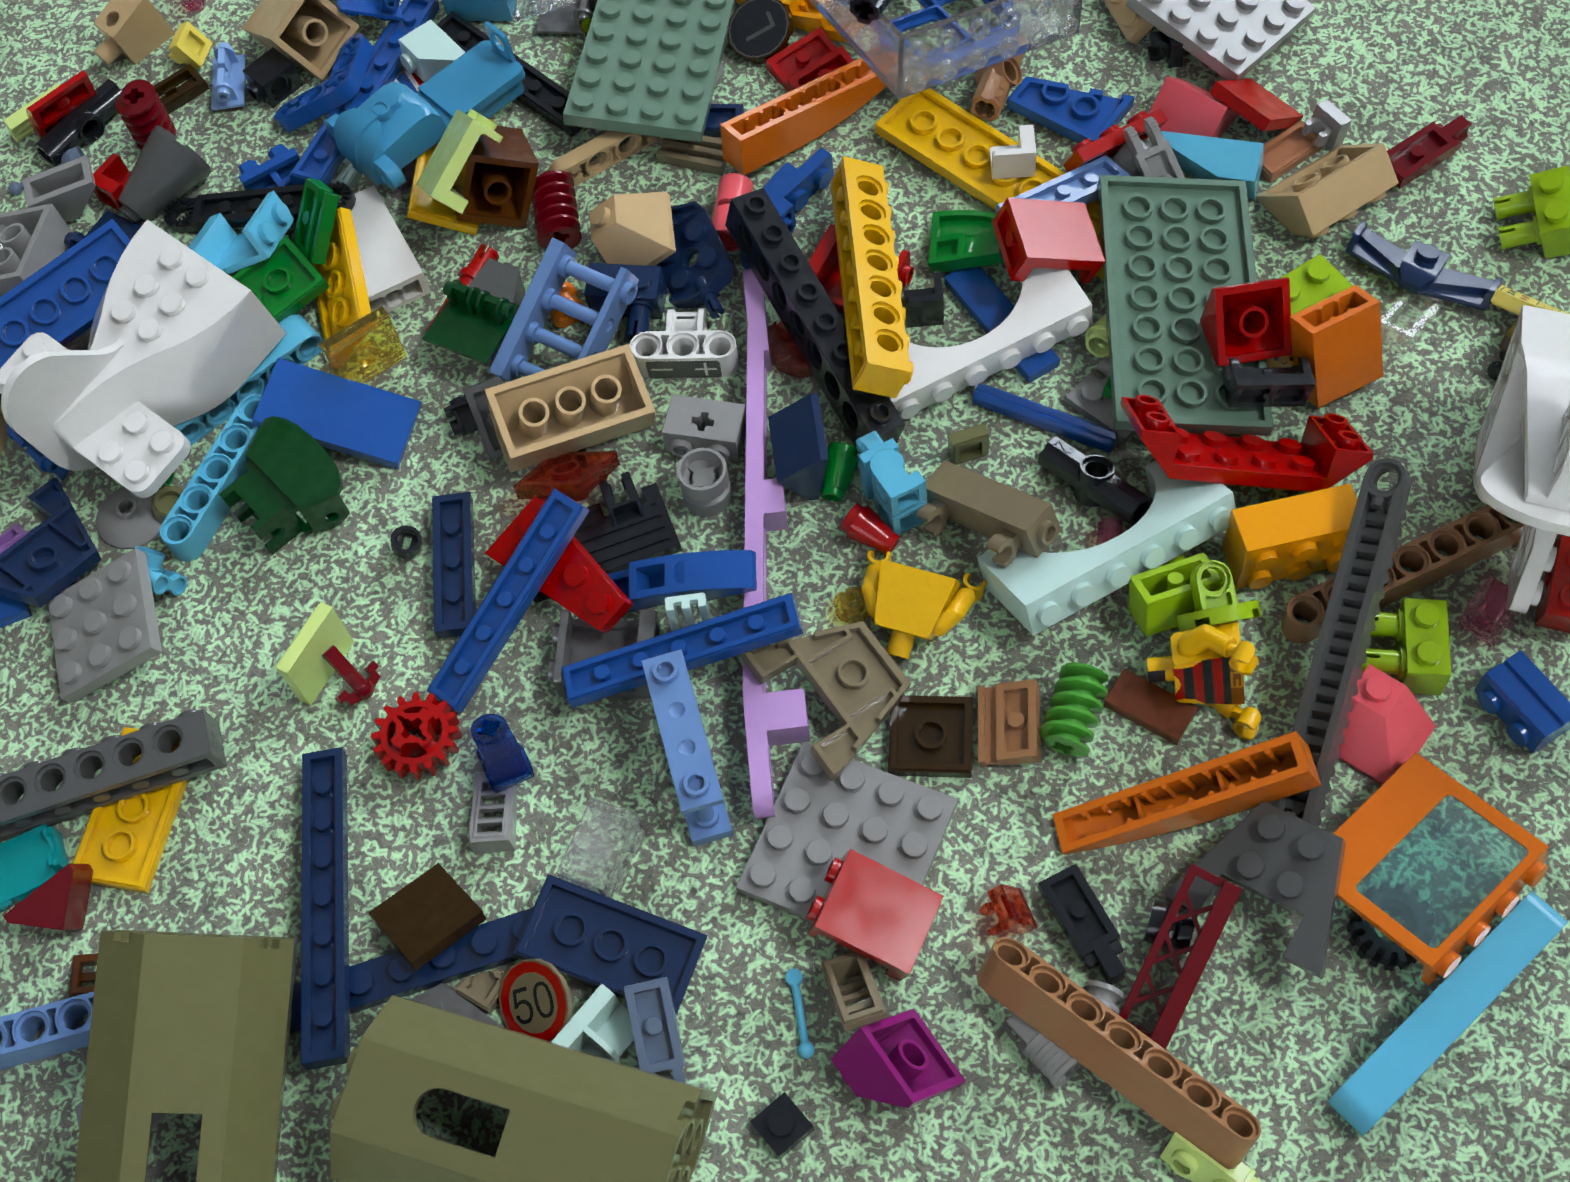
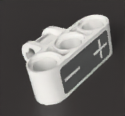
(685, 335)

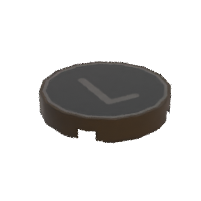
(760, 29)

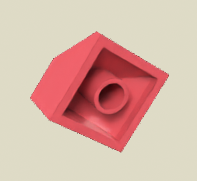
(1383, 726)

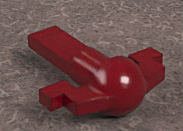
(361, 687)

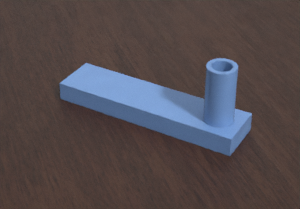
(1076, 185)

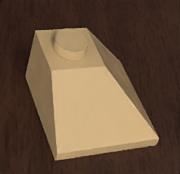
(634, 228)

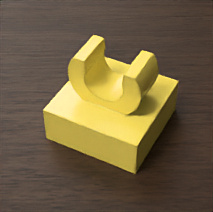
(189, 46)

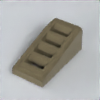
(841, 980)

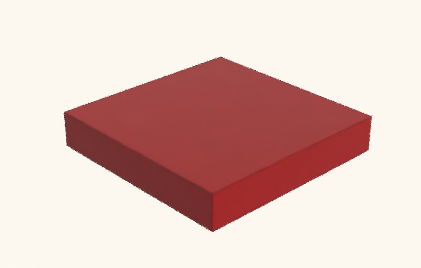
(1255, 104)

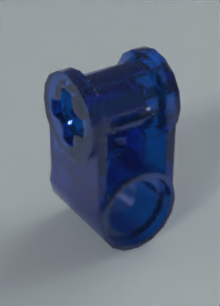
(500, 753)

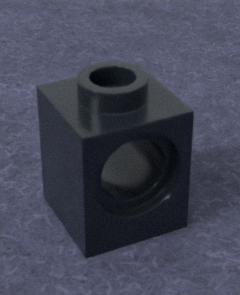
(272, 78)

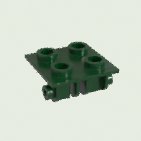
(471, 322)

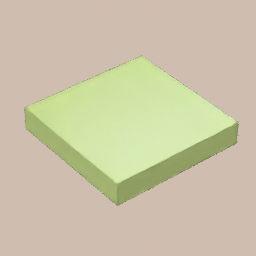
(303, 661)

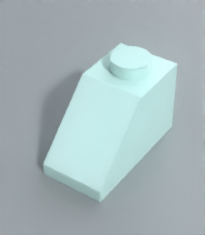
(428, 50)

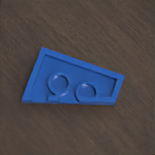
(1068, 111)

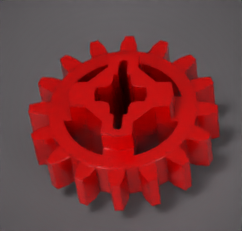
(411, 753)

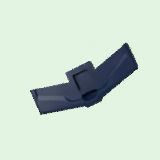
(1420, 269)

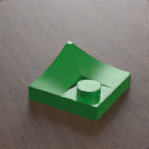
(962, 240)

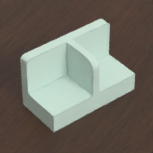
(599, 1027)

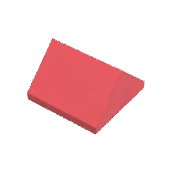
(1192, 109)

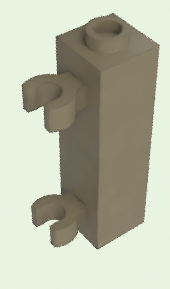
(990, 508)

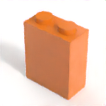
(1341, 343)

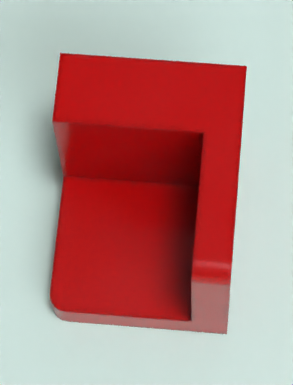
(110, 181)

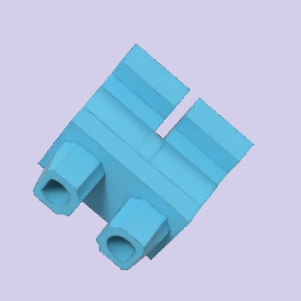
(886, 481)

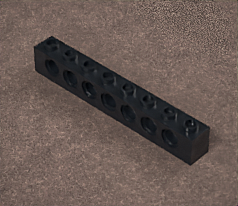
(807, 314)

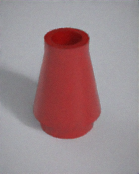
(869, 529)

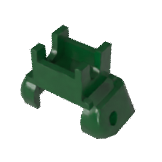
(287, 476)

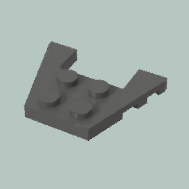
(1285, 864)

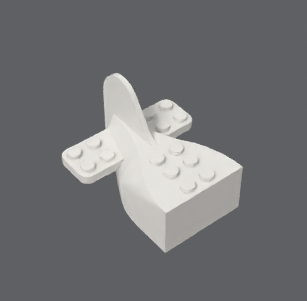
(160, 351)
(1526, 447)

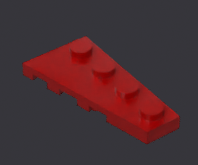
(575, 580)

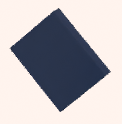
(800, 447)

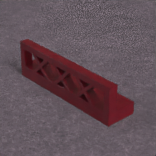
(1196, 960)

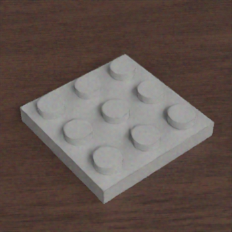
(104, 626)

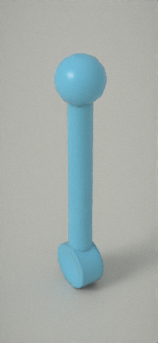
(794, 979)

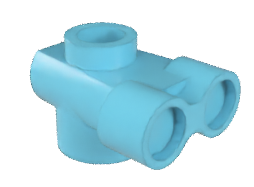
(162, 579)

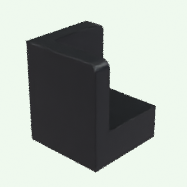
(925, 305)

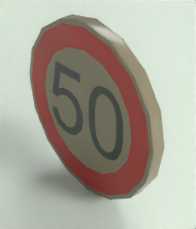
(535, 999)

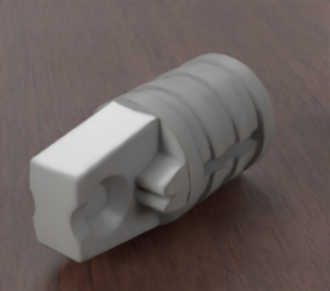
(1044, 1053)

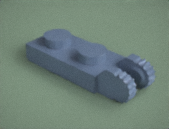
(655, 1027)

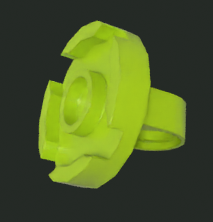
(1218, 605)

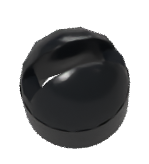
(398, 538)

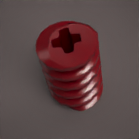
(142, 111)
(556, 209)

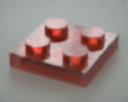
(569, 473)

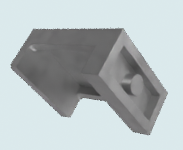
(579, 641)

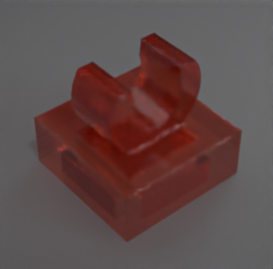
(1011, 910)

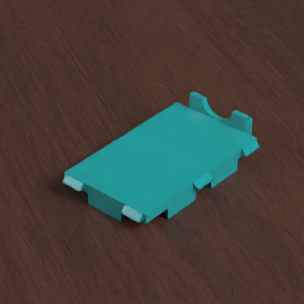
(29, 862)

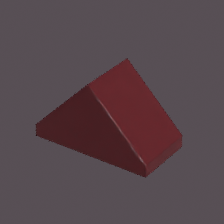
(58, 902)

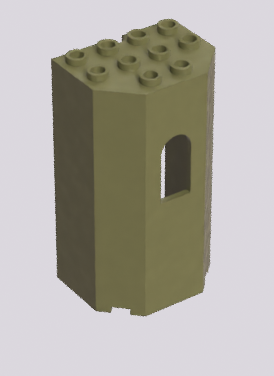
(187, 1032)
(566, 1118)

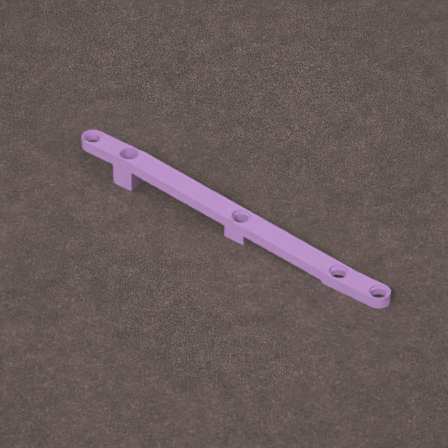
(777, 715)

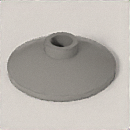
(130, 528)

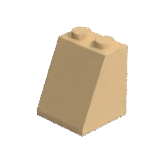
(302, 31)

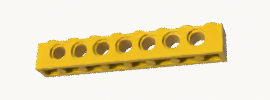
(870, 279)

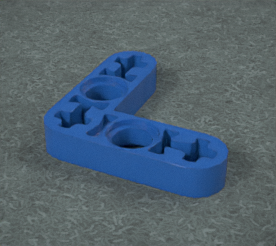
(338, 89)

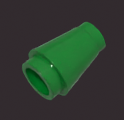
(839, 470)

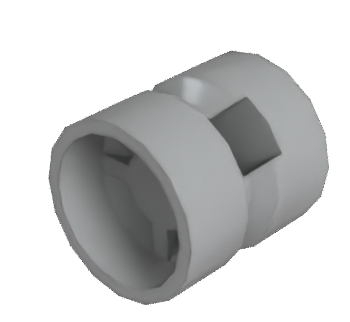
(704, 481)

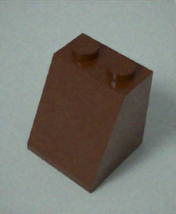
(498, 180)

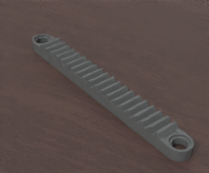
(1347, 630)

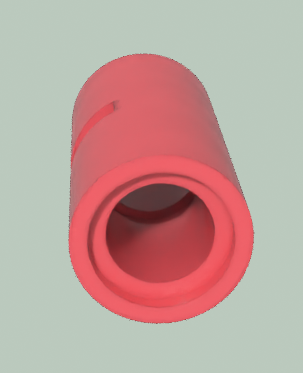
(729, 186)

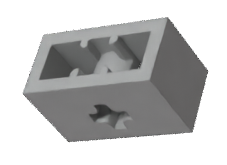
(704, 424)

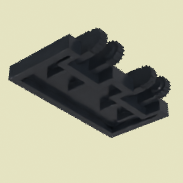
(629, 532)

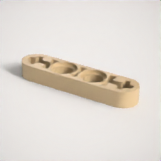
(610, 154)

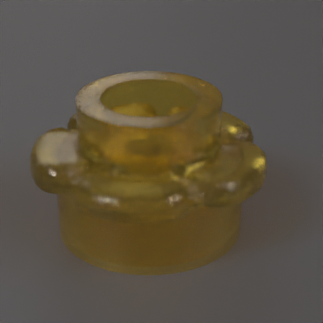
(847, 613)

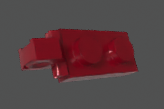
(1427, 149)

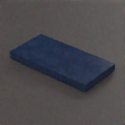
(608, 941)

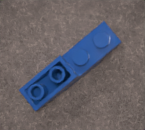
(793, 187)
(710, 572)

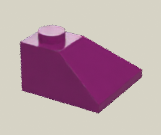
(897, 1062)

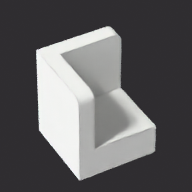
(1015, 160)

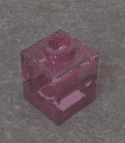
(1488, 612)

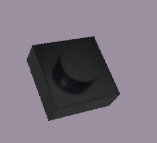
(782, 1125)

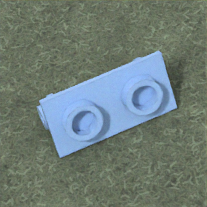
(228, 78)

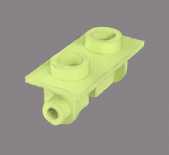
(1199, 1167)

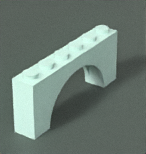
(1062, 583)

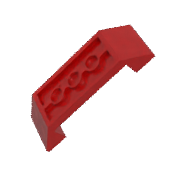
(1323, 458)

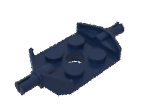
(713, 270)

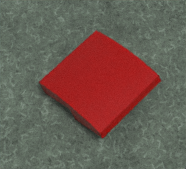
(807, 60)
(59, 102)

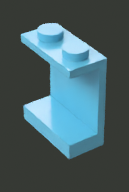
(259, 239)

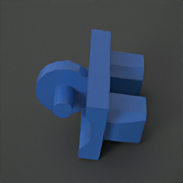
(272, 172)

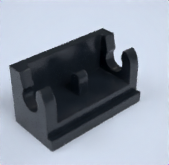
(1268, 385)

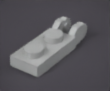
(1156, 161)

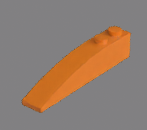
(797, 116)
(1191, 795)

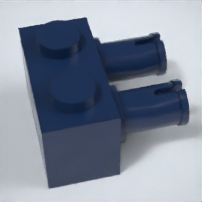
(647, 303)

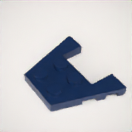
(50, 554)

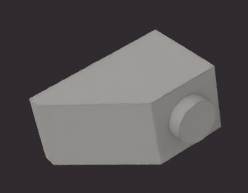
(64, 186)

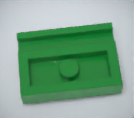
(315, 220)

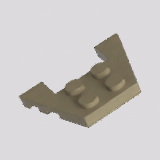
(850, 676)

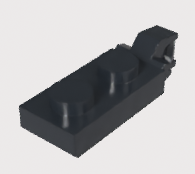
(1084, 922)

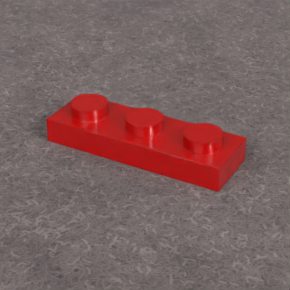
(1110, 140)

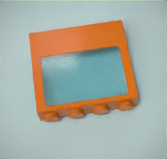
(1434, 865)

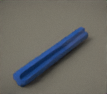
(1045, 417)

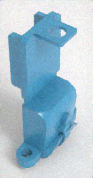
(402, 124)

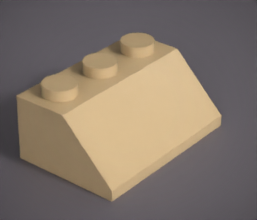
(1330, 189)

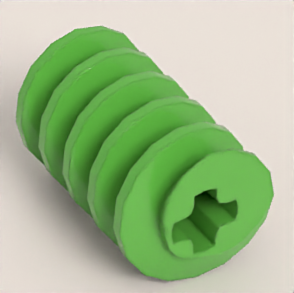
(1074, 709)

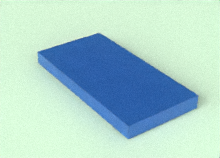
(340, 412)

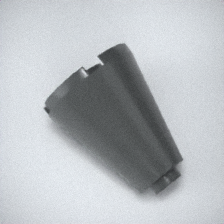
(160, 176)

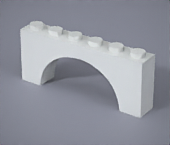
(1046, 313)

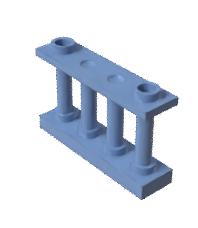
(544, 297)
(687, 748)

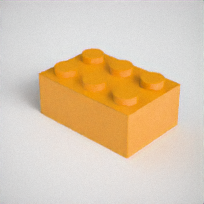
(1288, 536)

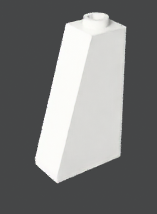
(387, 262)

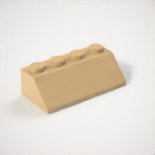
(569, 407)

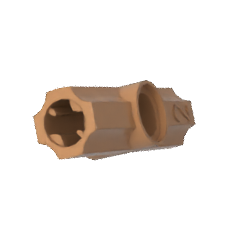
(994, 86)

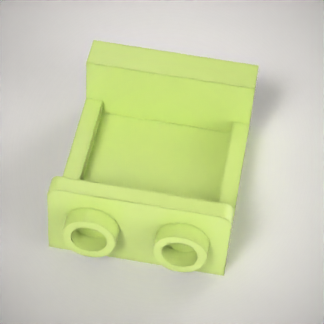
(452, 155)

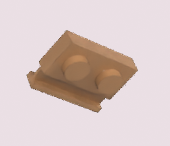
(1009, 723)

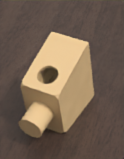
(130, 30)

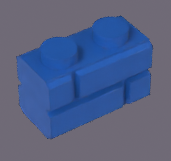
(1524, 702)

